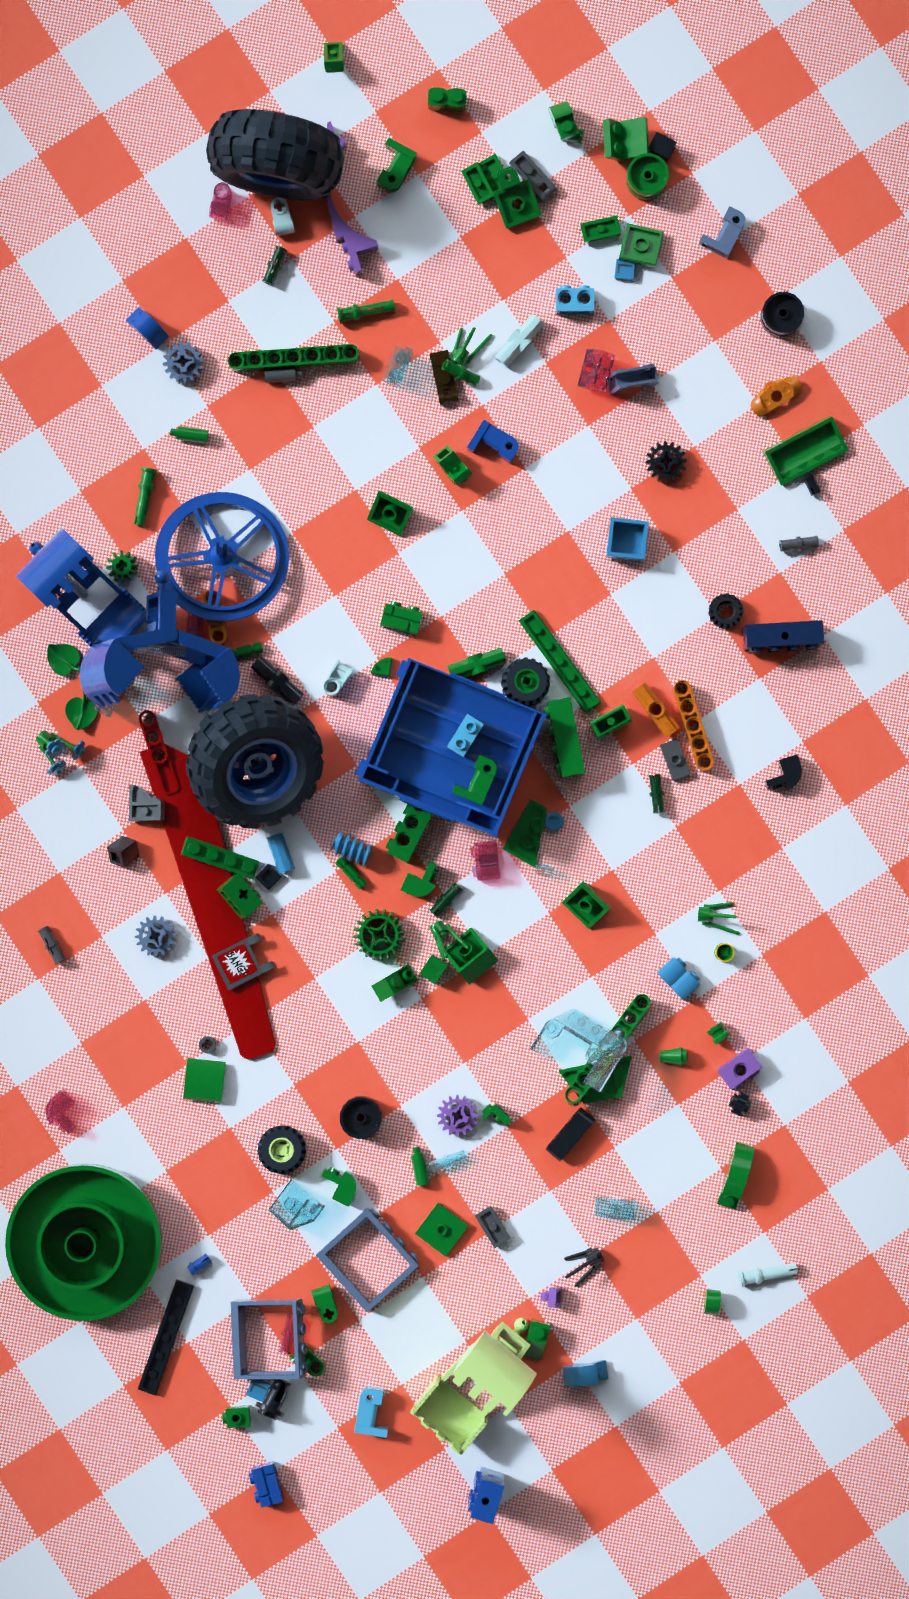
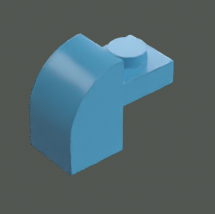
(585, 1374)

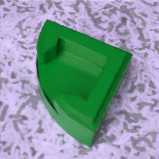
(382, 667)

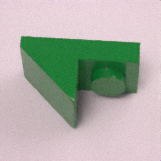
(333, 57)

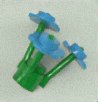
(52, 746)

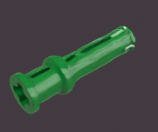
(388, 307)
(146, 486)

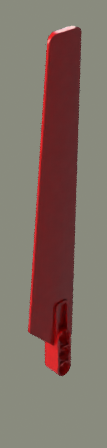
(214, 917)

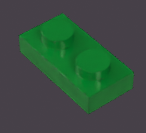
(600, 229)

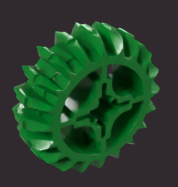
(393, 943)

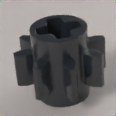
(740, 1103)

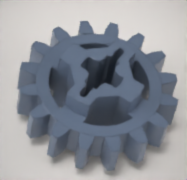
(175, 363)
(165, 931)

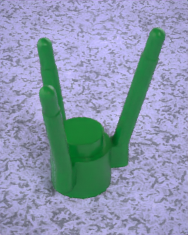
(460, 355)
(706, 914)
(440, 932)

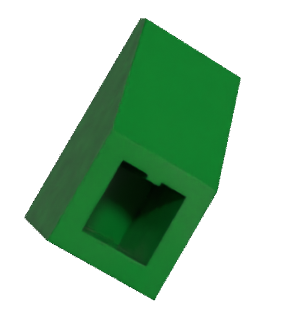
(394, 983)

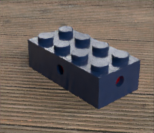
(797, 634)

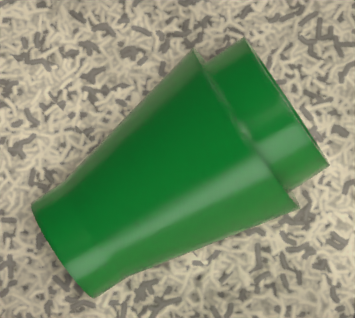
(674, 1056)

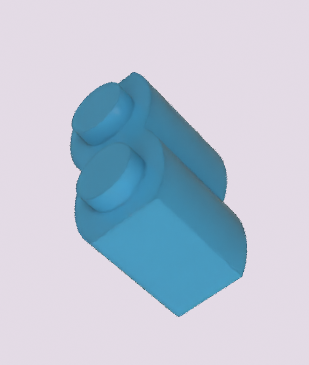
(678, 977)

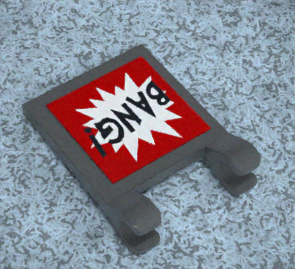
(238, 963)

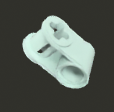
(281, 219)
(337, 677)

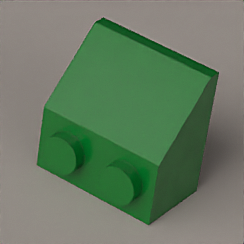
(475, 960)

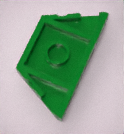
(613, 1087)

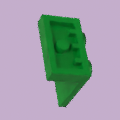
(625, 138)

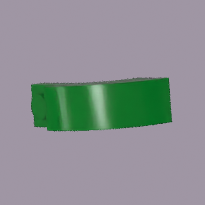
(736, 1176)

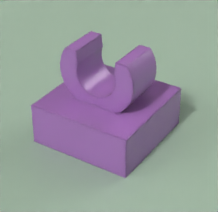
(553, 1297)

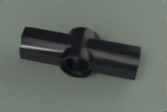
(277, 680)

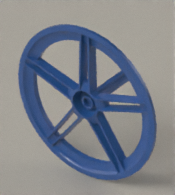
(223, 556)

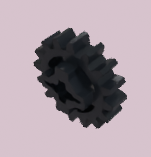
(657, 461)

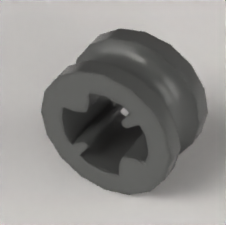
(203, 1040)

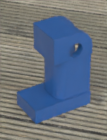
(494, 439)

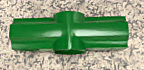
(478, 663)

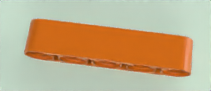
(693, 716)

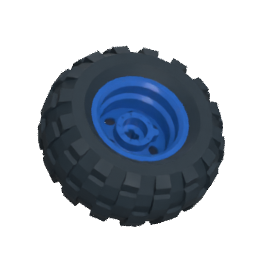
(275, 154)
(241, 743)

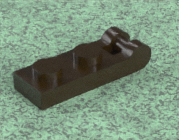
(443, 379)

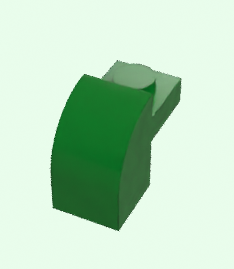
(563, 120)
(452, 465)
(420, 887)
(346, 1185)

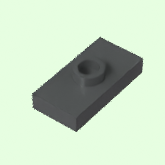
(675, 759)

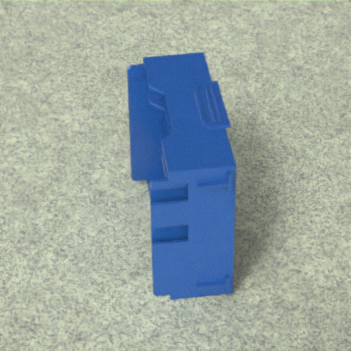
(412, 742)

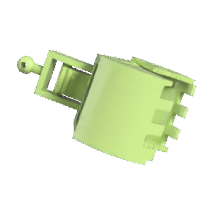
(494, 1368)

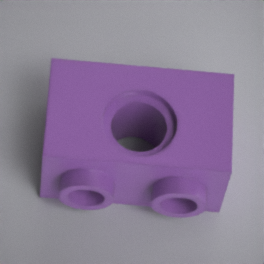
(728, 1072)

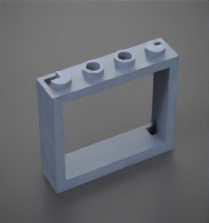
(387, 1231)
(239, 1339)

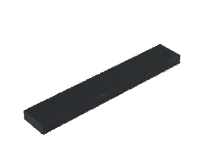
(166, 1337)

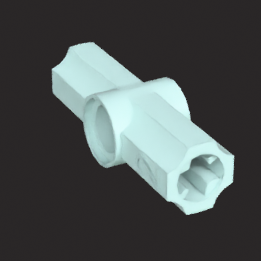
(519, 340)

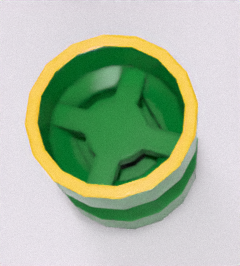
(726, 954)

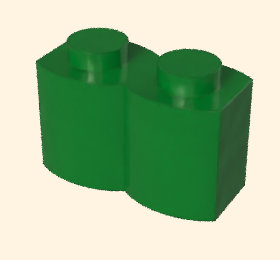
(442, 99)

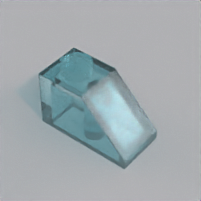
(614, 1208)

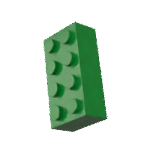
(565, 738)

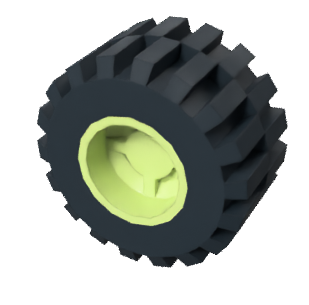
(281, 1149)

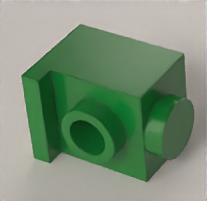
(242, 1411)

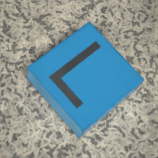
(624, 270)
(258, 1389)

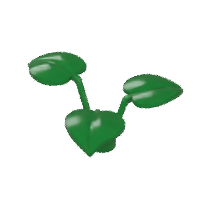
(62, 660)

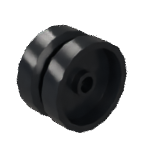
(788, 305)
(350, 1122)

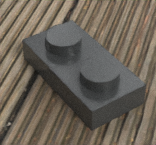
(492, 1226)

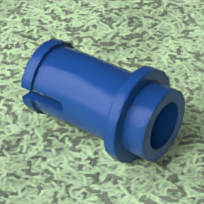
(199, 1264)

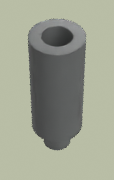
(282, 375)

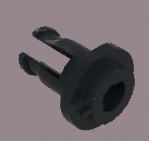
(273, 1400)

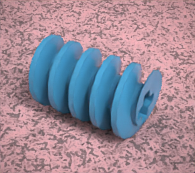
(351, 848)

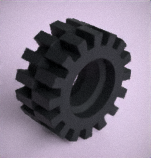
(725, 622)

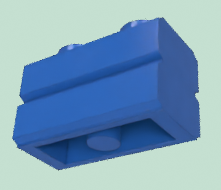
(267, 1484)

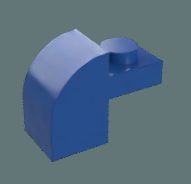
(147, 328)

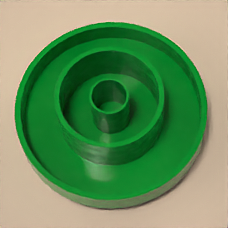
(83, 1241)

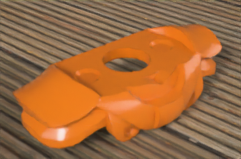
(763, 402)

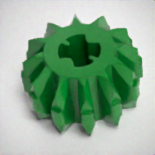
(117, 562)

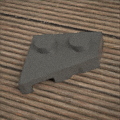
(144, 805)

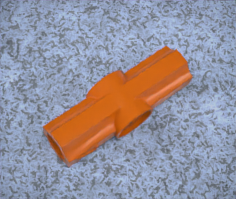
(648, 699)

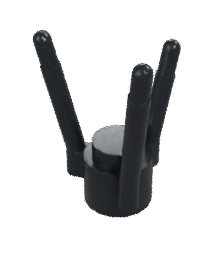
(594, 1259)

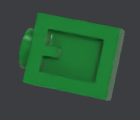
(500, 1115)

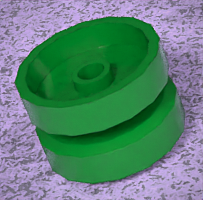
(645, 165)

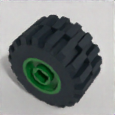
(525, 681)

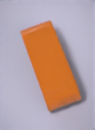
(218, 626)

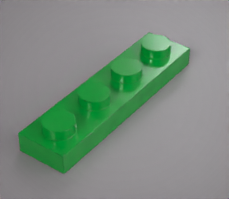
(219, 857)

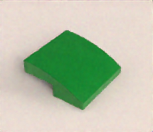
(483, 178)
(204, 1080)

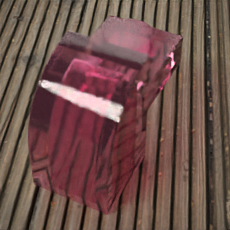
(57, 1107)

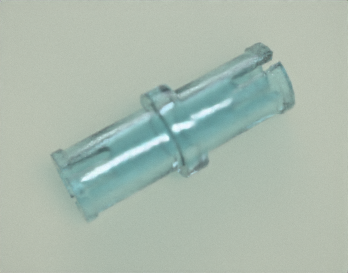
(447, 1161)

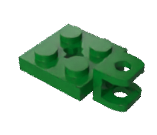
(510, 190)

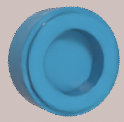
(554, 821)

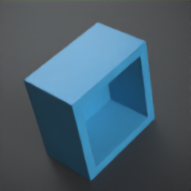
(627, 539)

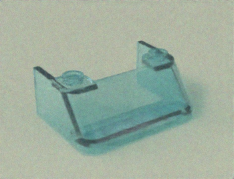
(604, 1048)

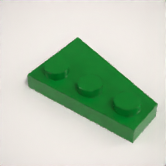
(526, 834)

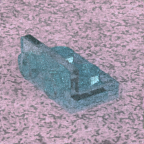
(397, 366)

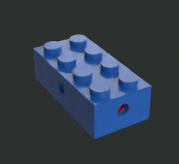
(486, 1496)

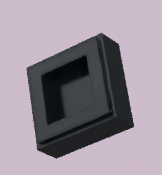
(268, 877)

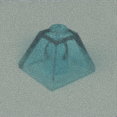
(296, 1206)

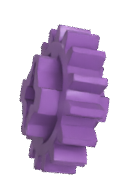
(448, 1111)

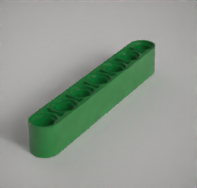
(302, 362)
(621, 1025)

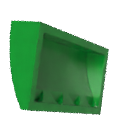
(805, 450)

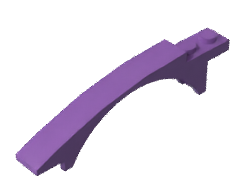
(354, 243)

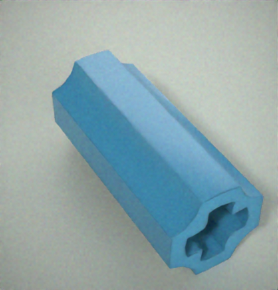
(280, 853)

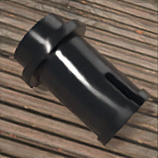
(811, 483)

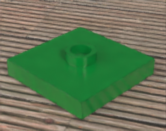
(641, 245)
(441, 1229)

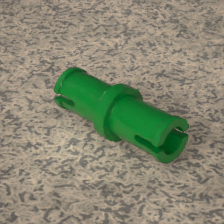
(461, 372)

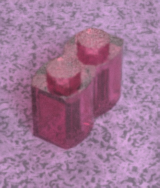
(486, 860)

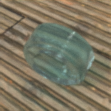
(544, 870)

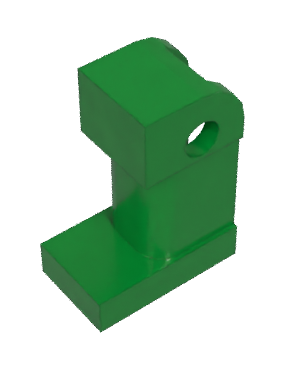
(398, 168)
(480, 782)

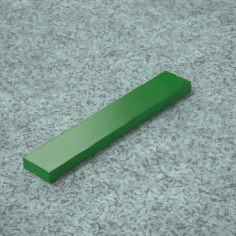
(559, 661)

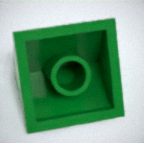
(390, 513)
(585, 904)

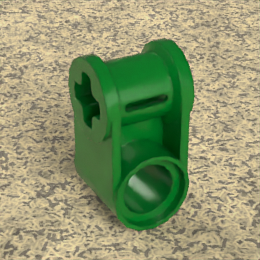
(325, 1300)
(311, 1357)

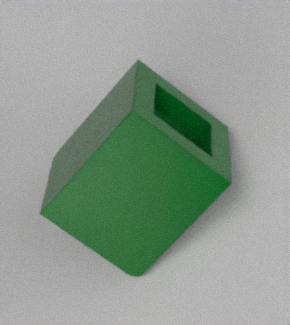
(433, 969)

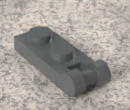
(529, 170)

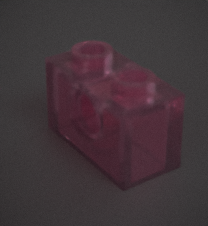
(596, 370)

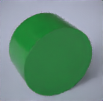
(712, 1302)

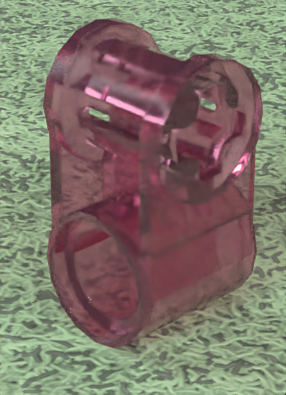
(220, 205)

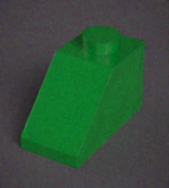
(537, 1338)

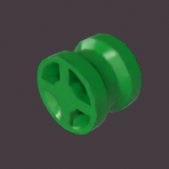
(718, 1032)

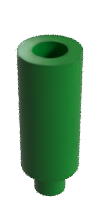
(190, 434)
(419, 1167)

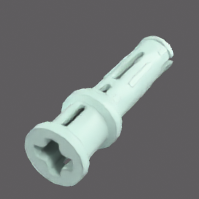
(758, 1275)

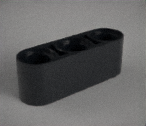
(570, 1134)

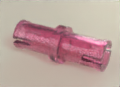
(288, 1335)

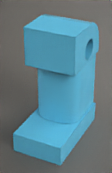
(368, 1411)

